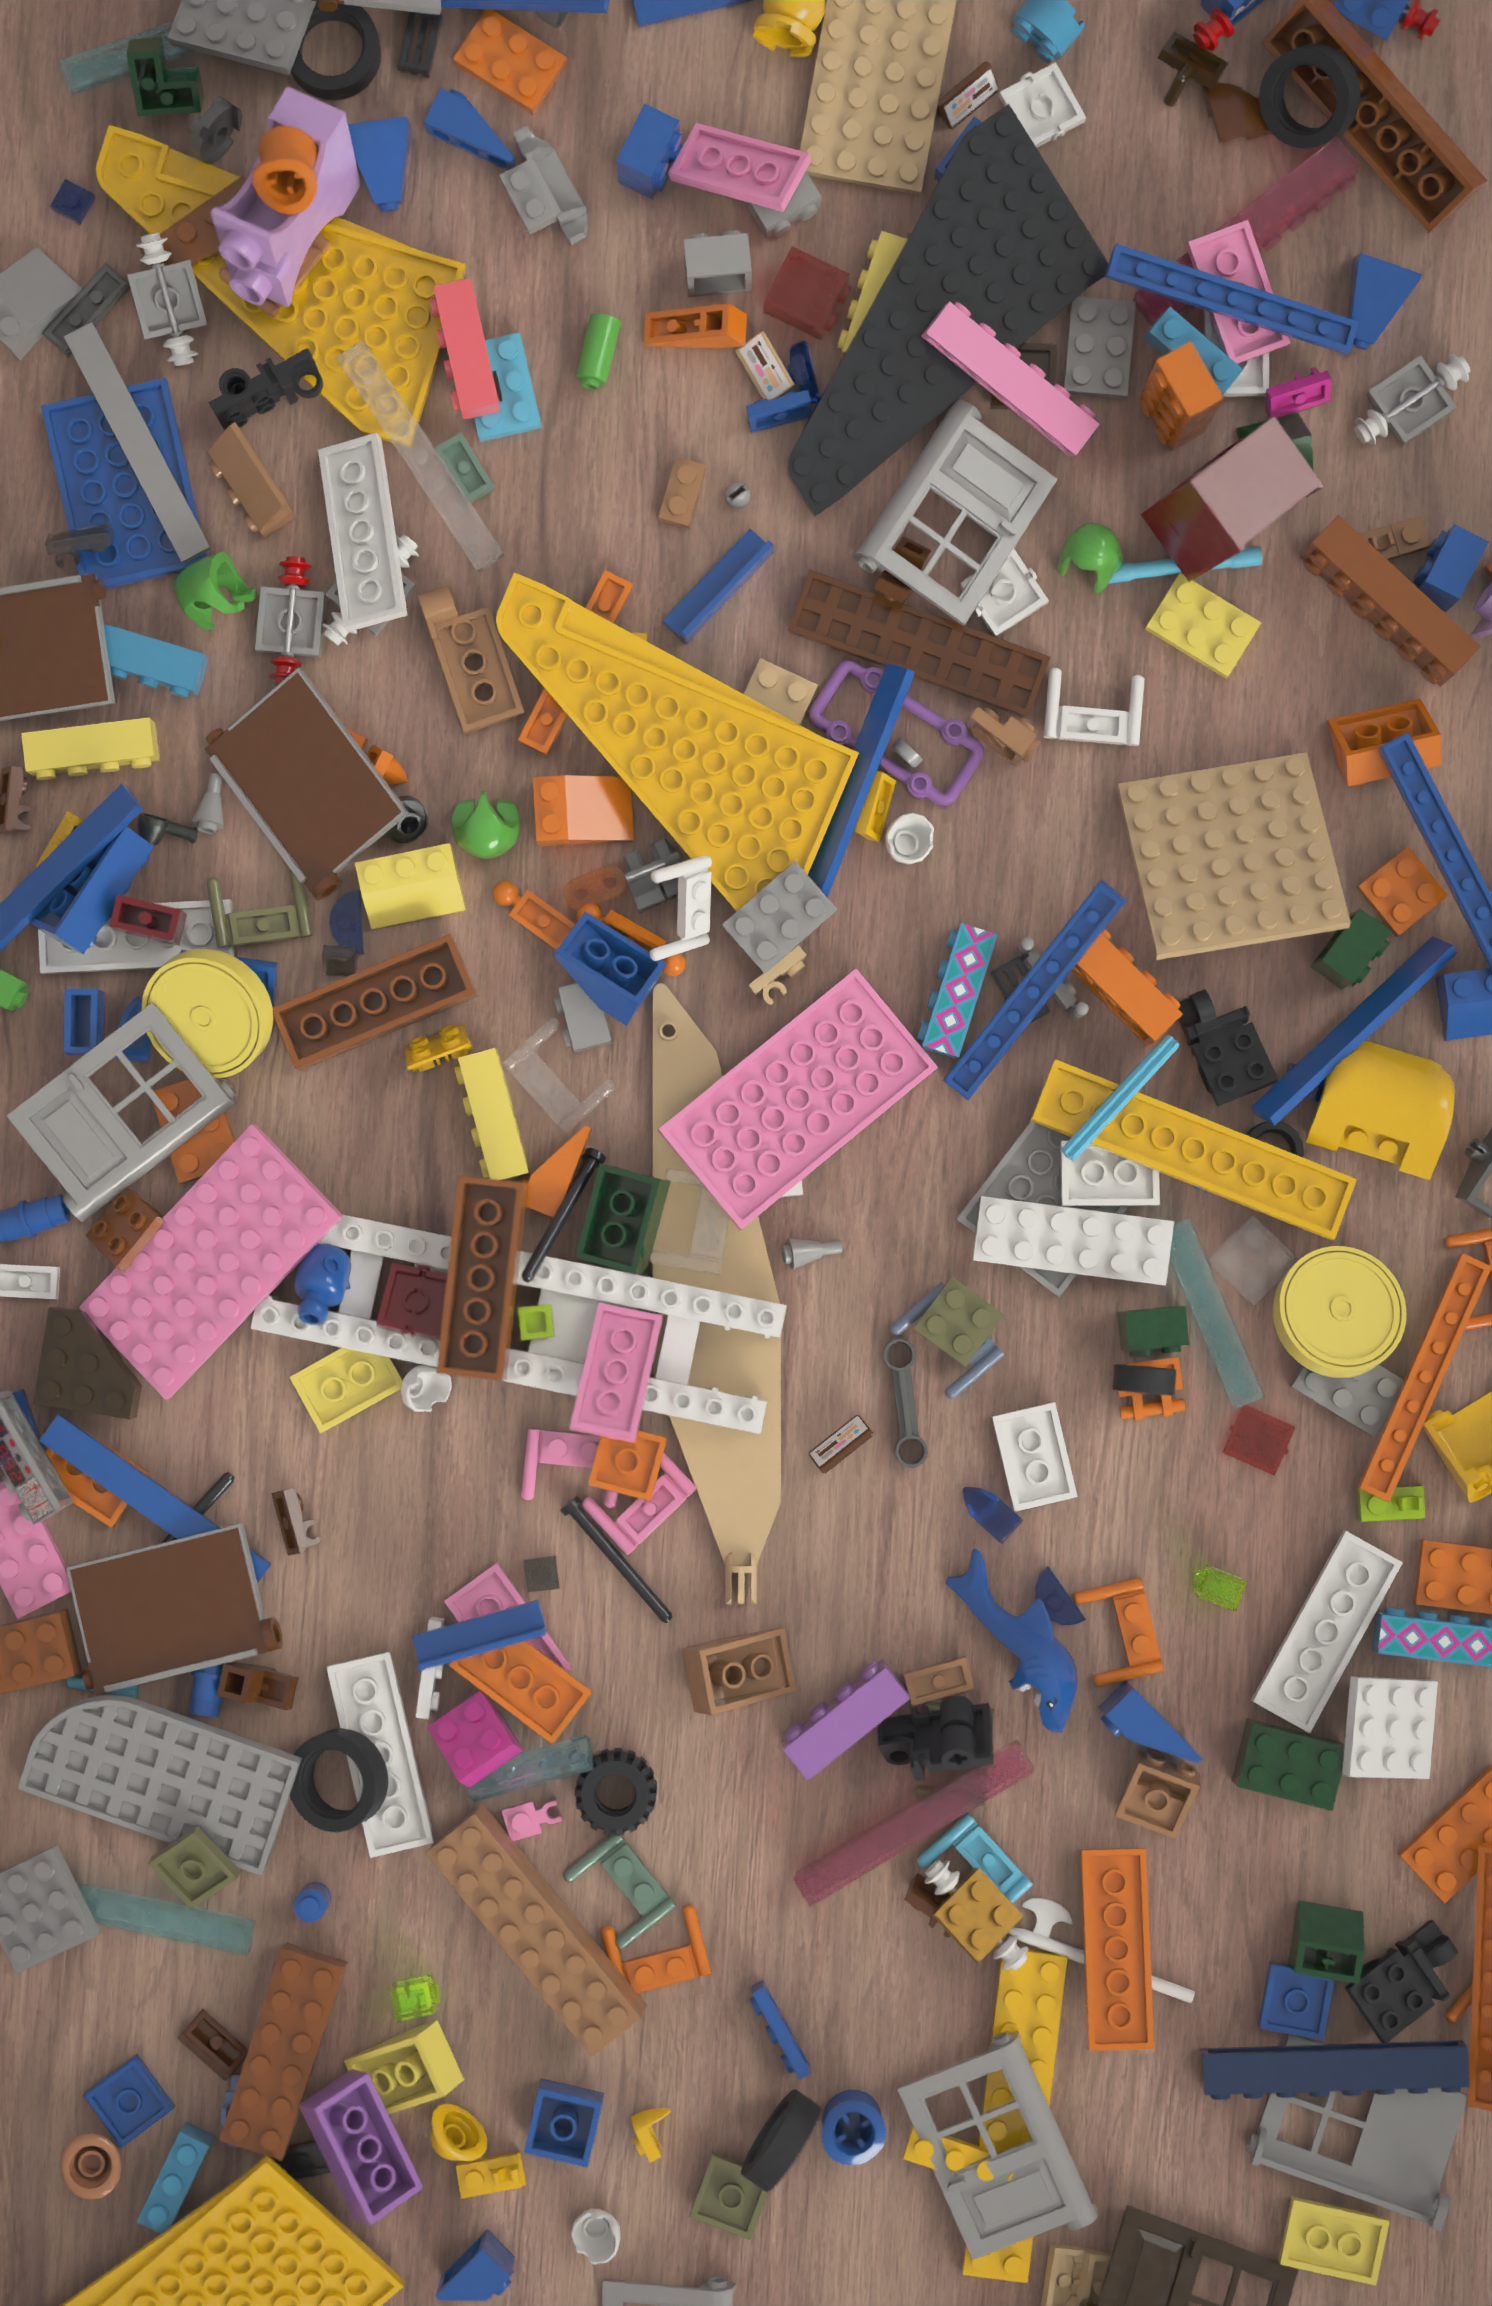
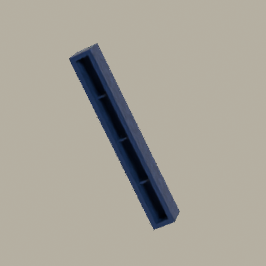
(1334, 2068)

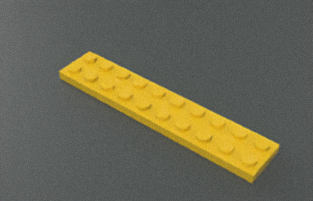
(1199, 1152)
(1032, 2004)

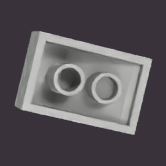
(30, 300)

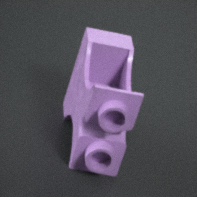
(269, 247)

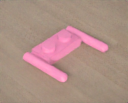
(559, 1449)
(645, 1515)

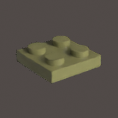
(958, 1321)
(194, 1867)
(728, 2198)

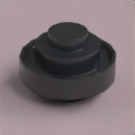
(411, 825)

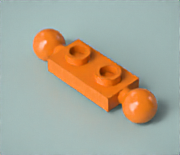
(533, 914)
(635, 933)

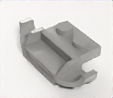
(544, 189)

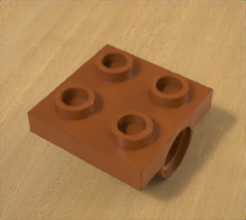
(125, 1228)

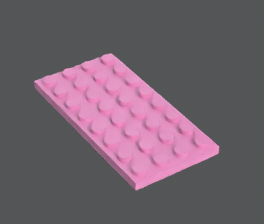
(797, 1099)
(212, 1261)

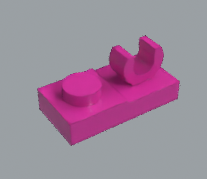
(1298, 394)

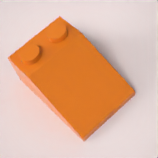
(582, 810)

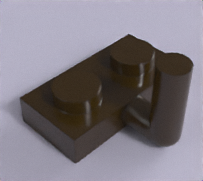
(1191, 63)

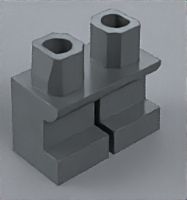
(638, 876)

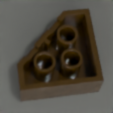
(83, 1369)

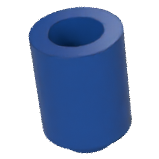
(312, 1902)

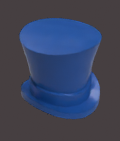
(852, 2127)

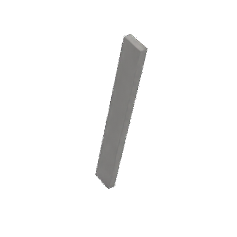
(137, 443)

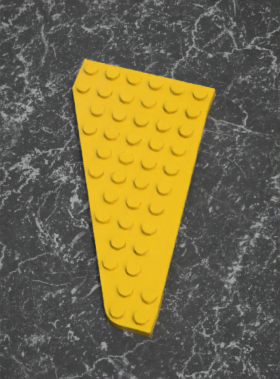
(355, 293)
(694, 751)
(250, 2247)

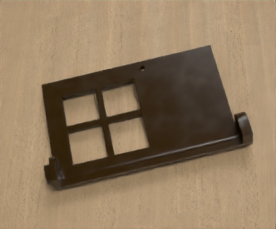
(1159, 2263)

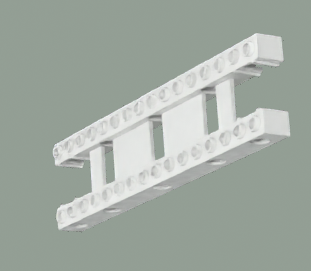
(574, 1295)

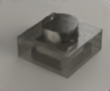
(339, 960)
(541, 1573)

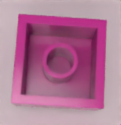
(475, 1739)

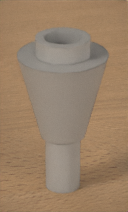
(209, 813)
(801, 1252)

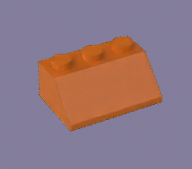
(1360, 734)

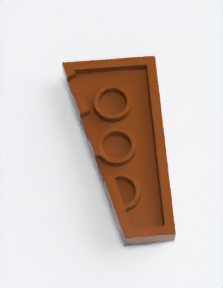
(195, 234)

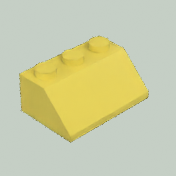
(410, 886)

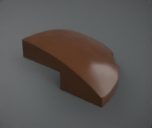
(1234, 112)

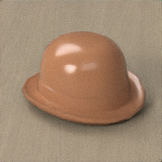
(90, 2166)

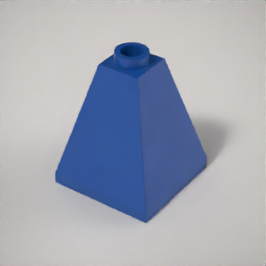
(383, 156)
(1377, 295)

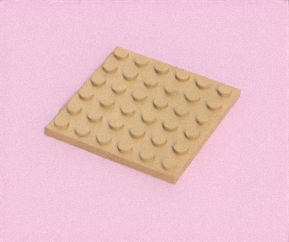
(1232, 856)

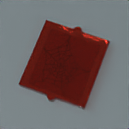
(1258, 1439)

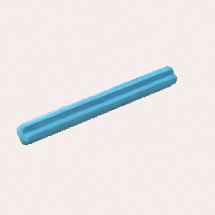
(1120, 1097)

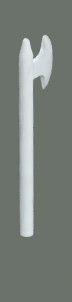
(1050, 1912)

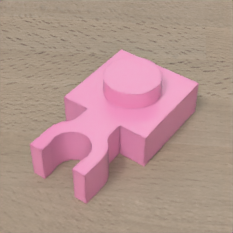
(524, 1819)

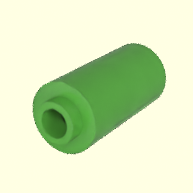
(597, 350)

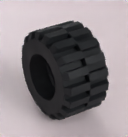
(616, 1819)

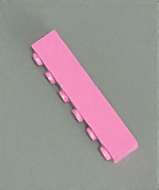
(1010, 379)

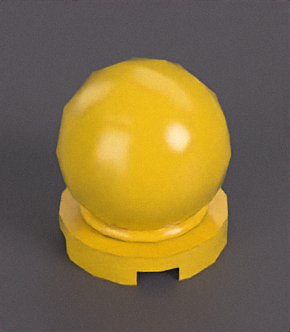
(789, 25)

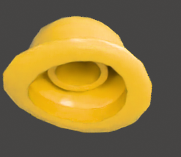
(457, 2134)

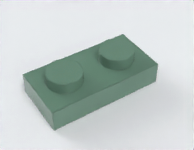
(465, 467)

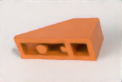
(697, 327)
(554, 1177)

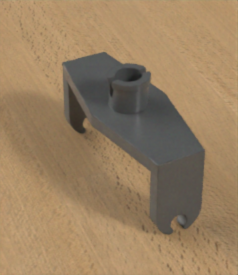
(1477, 1174)

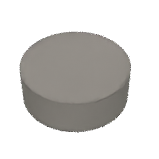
(907, 753)

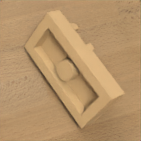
(789, 965)

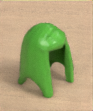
(1092, 549)

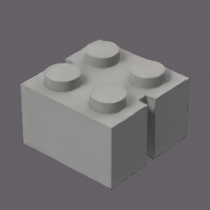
(718, 263)

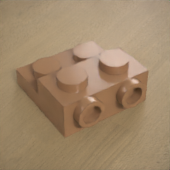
(1012, 740)
(1158, 1793)

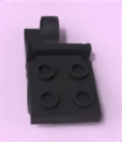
(247, 396)
(1226, 1050)
(940, 1739)
(1403, 1982)

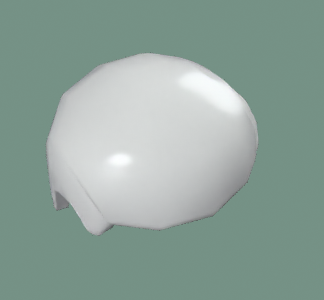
(909, 838)
(424, 1387)
(596, 2235)

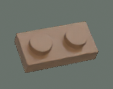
(682, 492)
(938, 1680)

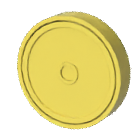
(214, 1007)
(1339, 1311)

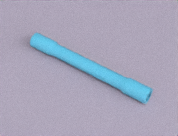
(1248, 557)

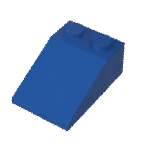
(609, 967)
(1133, 1716)

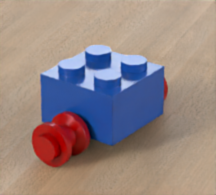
(1383, 15)
(1223, 17)

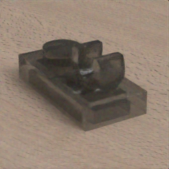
(94, 538)

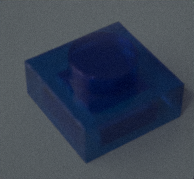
(72, 201)

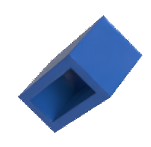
(83, 1020)

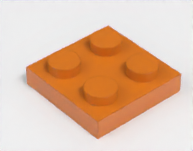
(1402, 891)
(627, 1465)

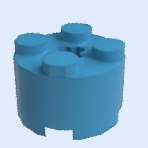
(1047, 26)

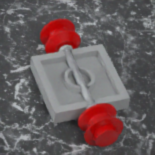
(290, 619)

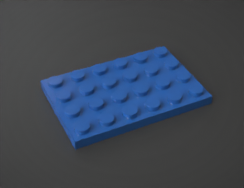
(103, 488)

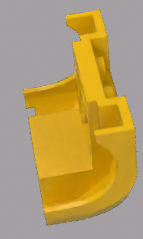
(1386, 1108)

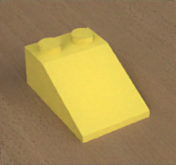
(410, 2067)

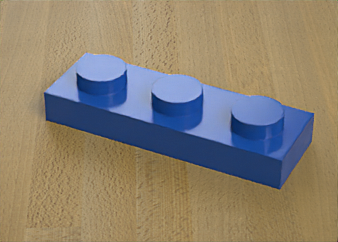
(779, 2030)

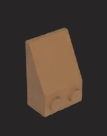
(738, 1671)

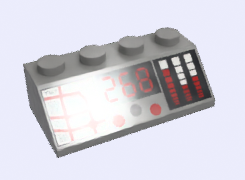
(28, 1466)

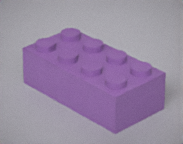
(844, 1719)
(361, 2146)

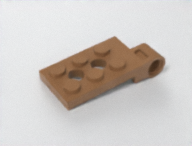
(455, 641)

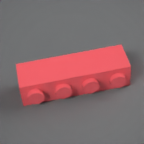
(466, 349)

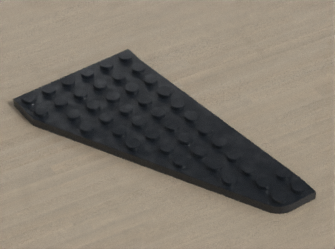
(988, 238)

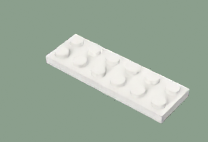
(362, 532)
(126, 951)
(1073, 1240)
(1326, 1631)
(372, 1704)

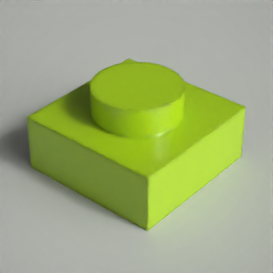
(536, 1322)

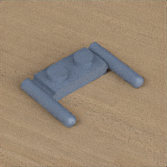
(982, 1360)

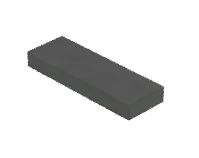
(88, 306)

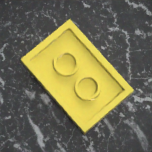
(1203, 626)
(345, 1385)
(1333, 2240)

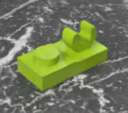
(1405, 1503)

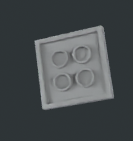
(42, 1910)

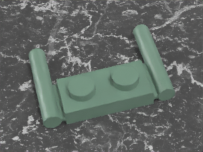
(633, 1880)

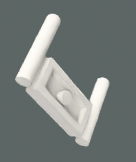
(1093, 723)
(693, 905)

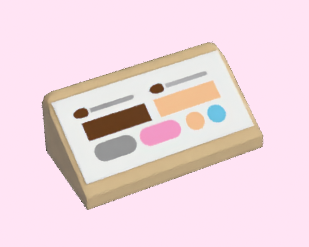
(765, 367)

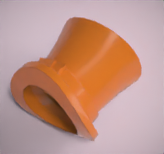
(286, 170)

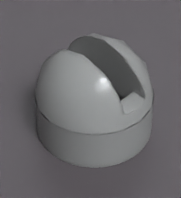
(741, 500)

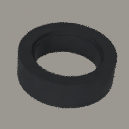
(360, 75)
(1272, 96)
(373, 1774)
(780, 2140)

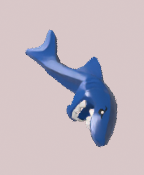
(1031, 1638)

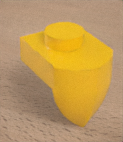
(645, 2138)

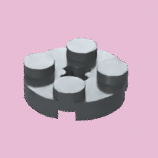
(213, 130)

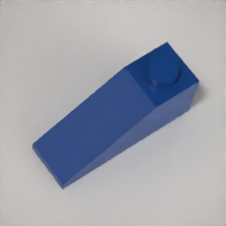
(460, 124)

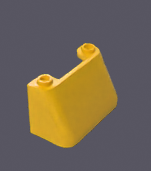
(1465, 1445)

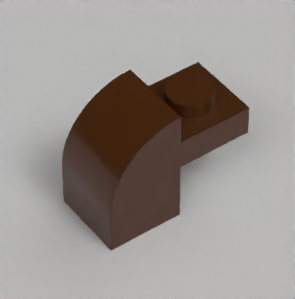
(889, 585)
(257, 1683)

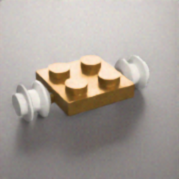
(977, 1915)

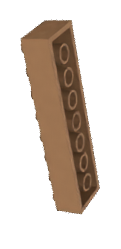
(537, 1930)

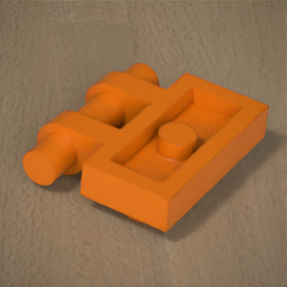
(1165, 1406)

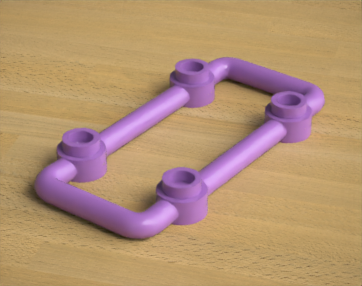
(917, 784)

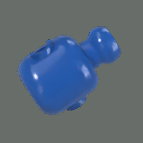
(321, 1282)

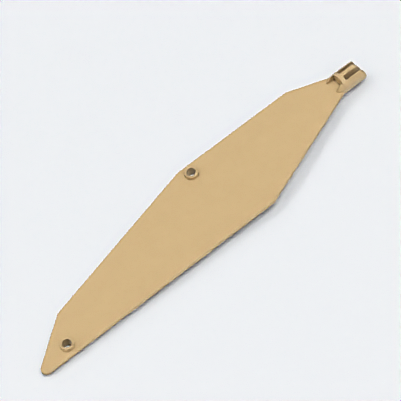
(732, 1468)

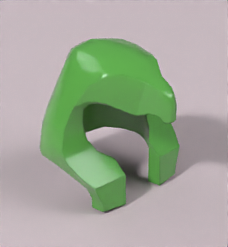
(198, 589)
(481, 829)

